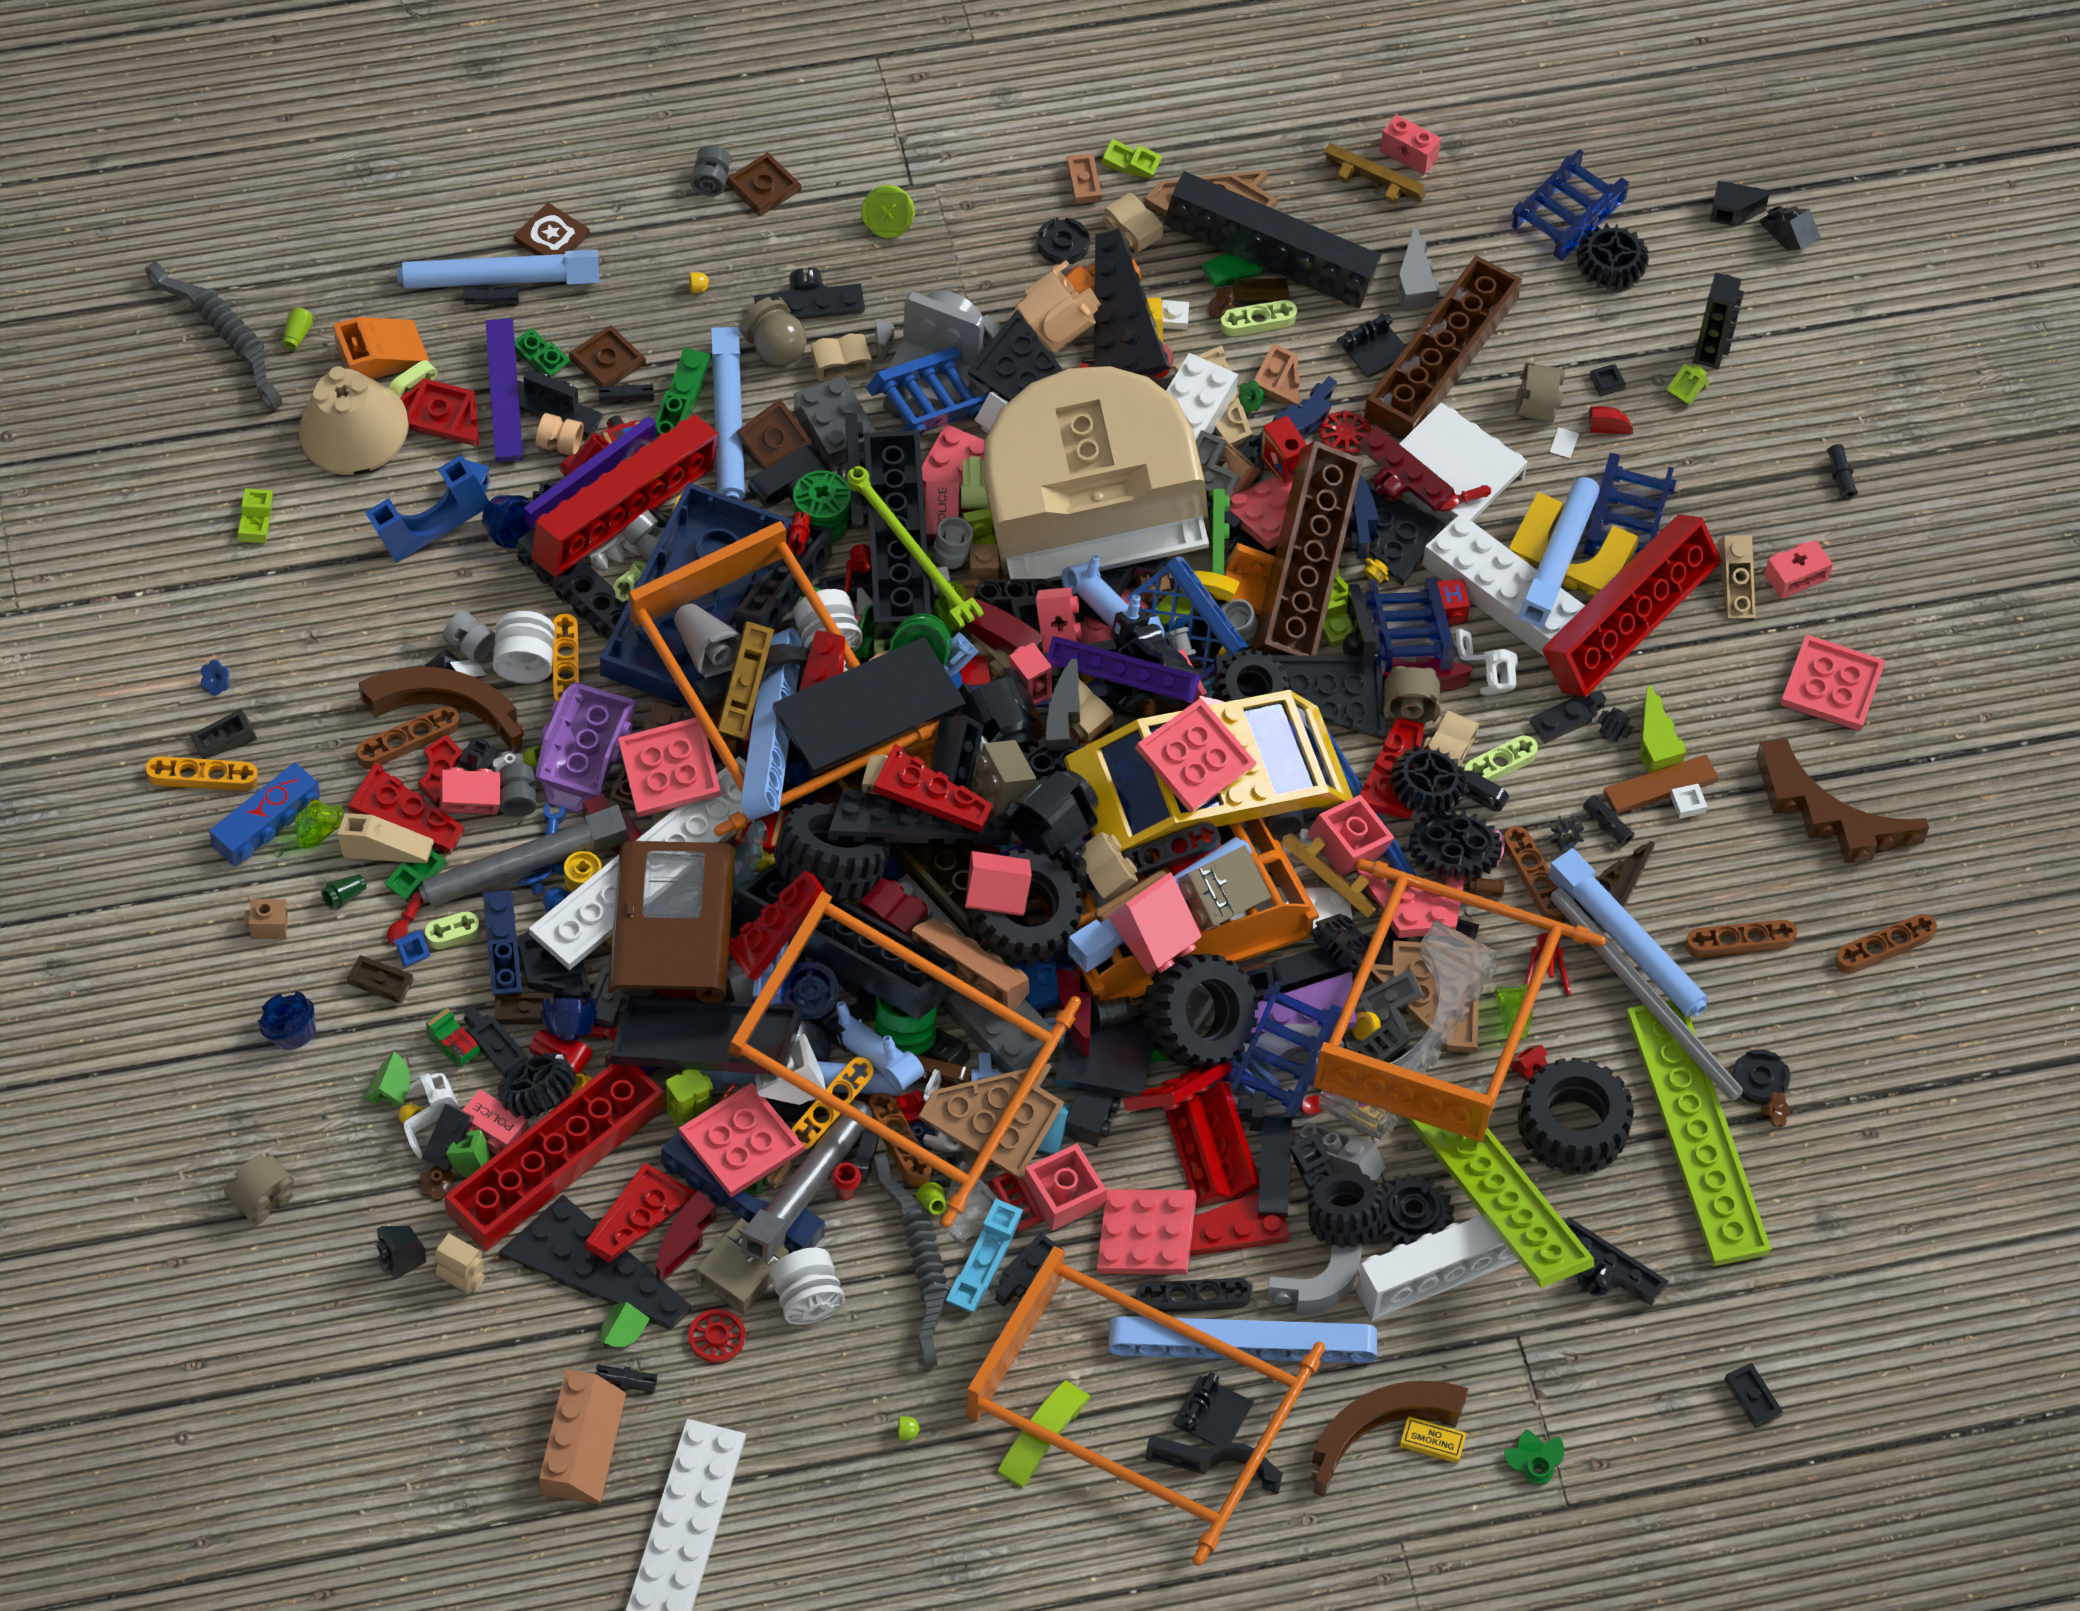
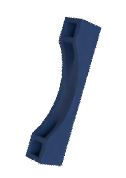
(680, 1159)

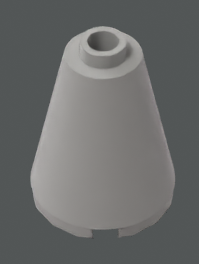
(707, 640)

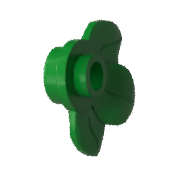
(867, 629)
(1535, 1454)

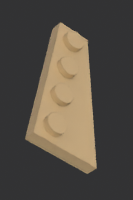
(1234, 423)

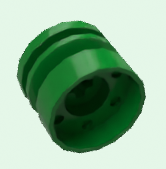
(826, 500)
(925, 626)
(906, 1031)

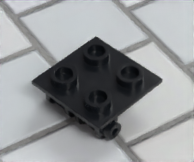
(1373, 345)
(1342, 931)
(1213, 1411)

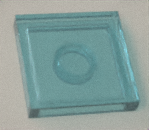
(748, 854)

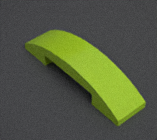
(1053, 1415)

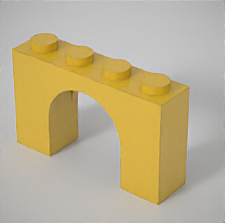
(1590, 576)

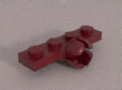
(1402, 471)

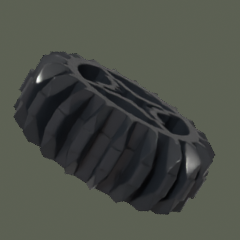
(1628, 261)
(1428, 780)
(537, 1085)

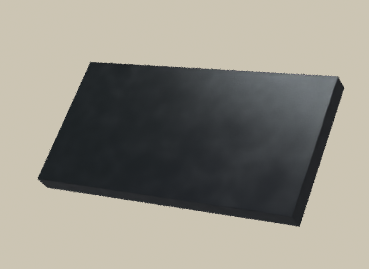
(868, 706)
(699, 1034)
(1116, 1059)

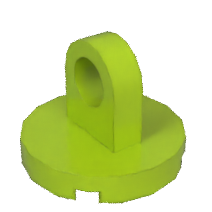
(888, 211)

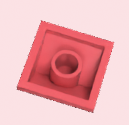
(998, 883)

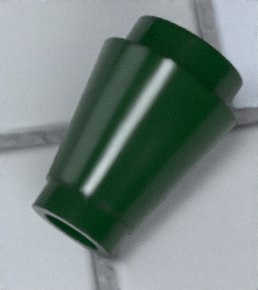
(341, 891)

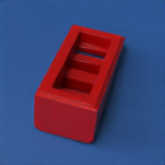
(996, 1186)

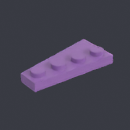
(1318, 995)

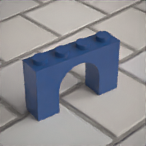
(409, 533)

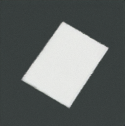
(1564, 442)
(469, 668)

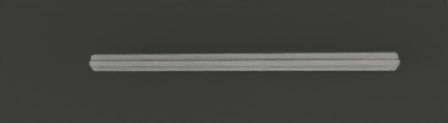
(1650, 998)

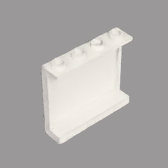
(1463, 459)

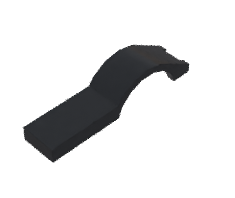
(714, 688)
(1202, 1460)

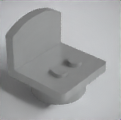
(936, 325)

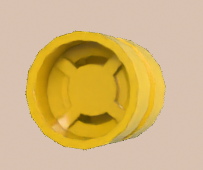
(580, 868)

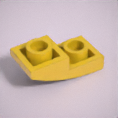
(1218, 585)

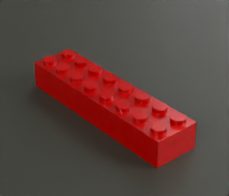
(623, 494)
(1631, 605)
(554, 1153)

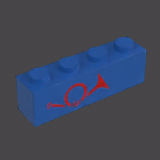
(264, 814)

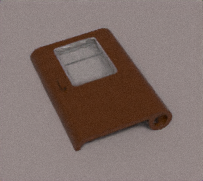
(678, 917)

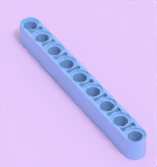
(769, 738)
(1258, 1338)

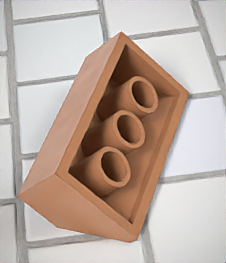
(974, 965)
(582, 1438)

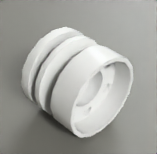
(841, 611)
(523, 647)
(807, 1286)

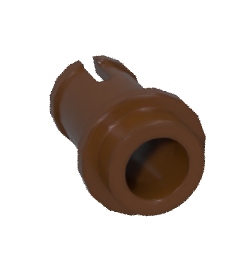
(1486, 887)

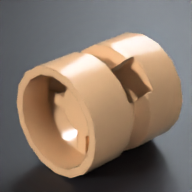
(557, 434)

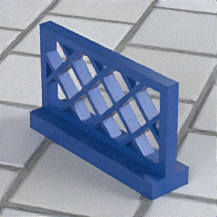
(1202, 602)

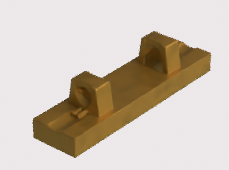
(1395, 182)
(745, 680)
(1310, 857)

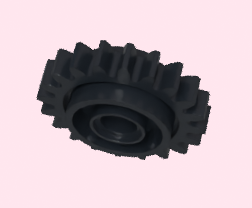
(1418, 1197)

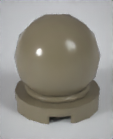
(775, 332)

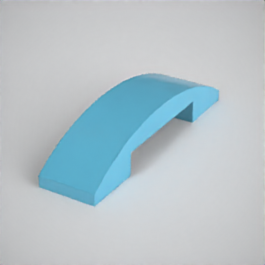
(985, 1257)

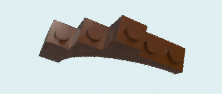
(1857, 832)

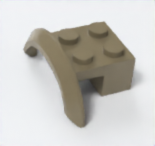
(1002, 776)

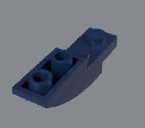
(1310, 412)
(1363, 518)
(502, 943)

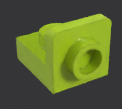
(1688, 383)
(981, 525)
(1336, 623)

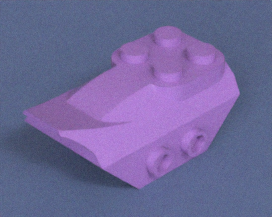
(582, 744)

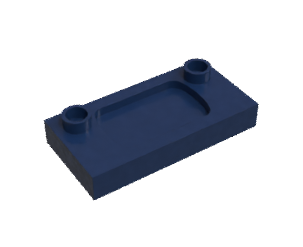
(696, 528)

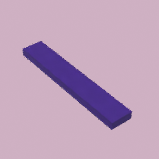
(504, 390)
(589, 472)
(1124, 669)

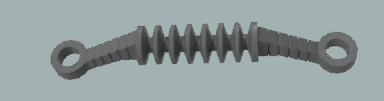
(225, 323)
(925, 1255)

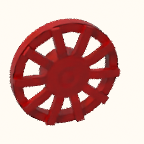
(1345, 432)
(717, 1336)

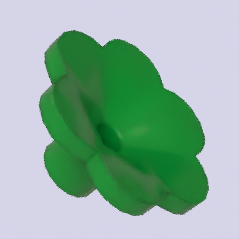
(1250, 396)

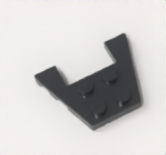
(1119, 578)

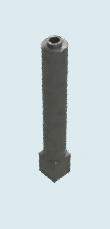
(600, 831)
(768, 1227)

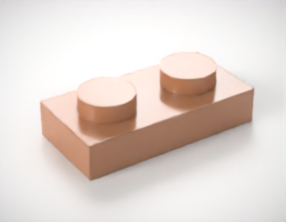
(1084, 178)

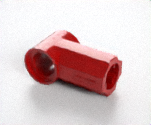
(590, 448)
(574, 1051)

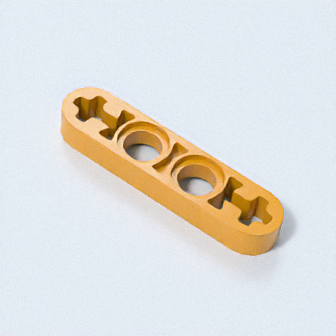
(561, 662)
(201, 777)
(860, 1082)

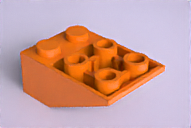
(378, 345)

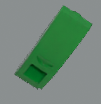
(684, 390)

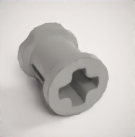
(1179, 640)

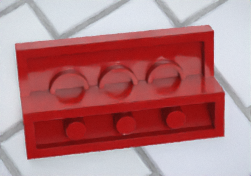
(1213, 1147)

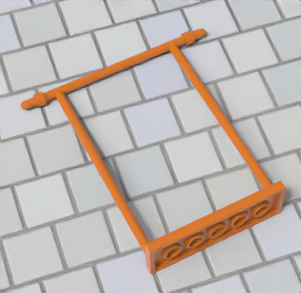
(708, 575)
(822, 906)
(1408, 1091)
(1022, 1324)

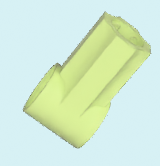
(973, 488)
(628, 581)

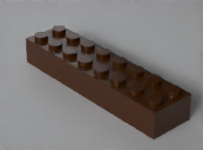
(1443, 347)
(1308, 552)

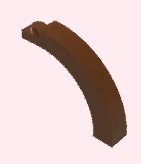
(443, 687)
(1385, 1405)

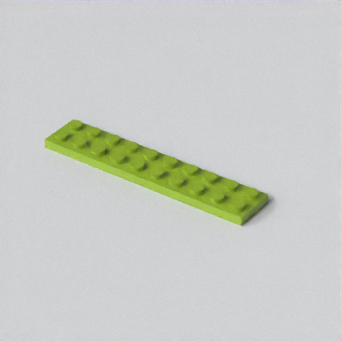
(1700, 1142)
(1509, 1203)

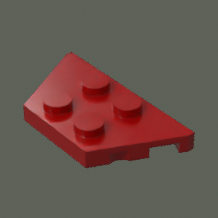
(443, 411)

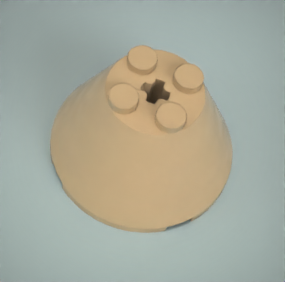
(352, 423)

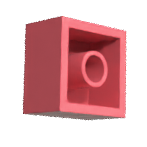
(1351, 834)
(1065, 1186)

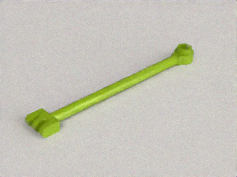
(960, 607)

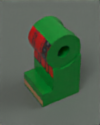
(451, 1038)

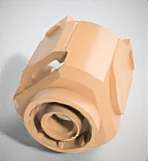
(1057, 309)

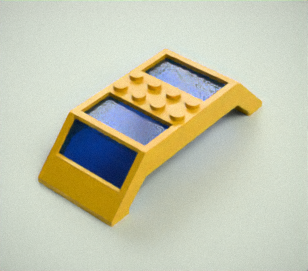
(1278, 729)

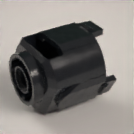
(1141, 701)
(1004, 710)
(1053, 812)

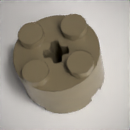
(1539, 392)
(1412, 694)
(260, 1187)

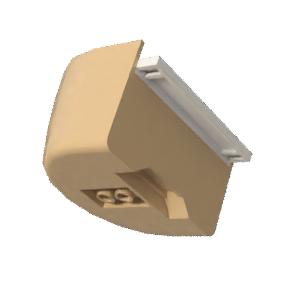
(1091, 470)

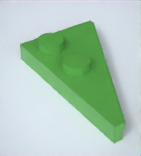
(1218, 529)

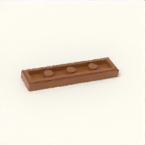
(1659, 783)

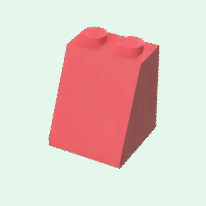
(1157, 925)

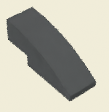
(1063, 709)

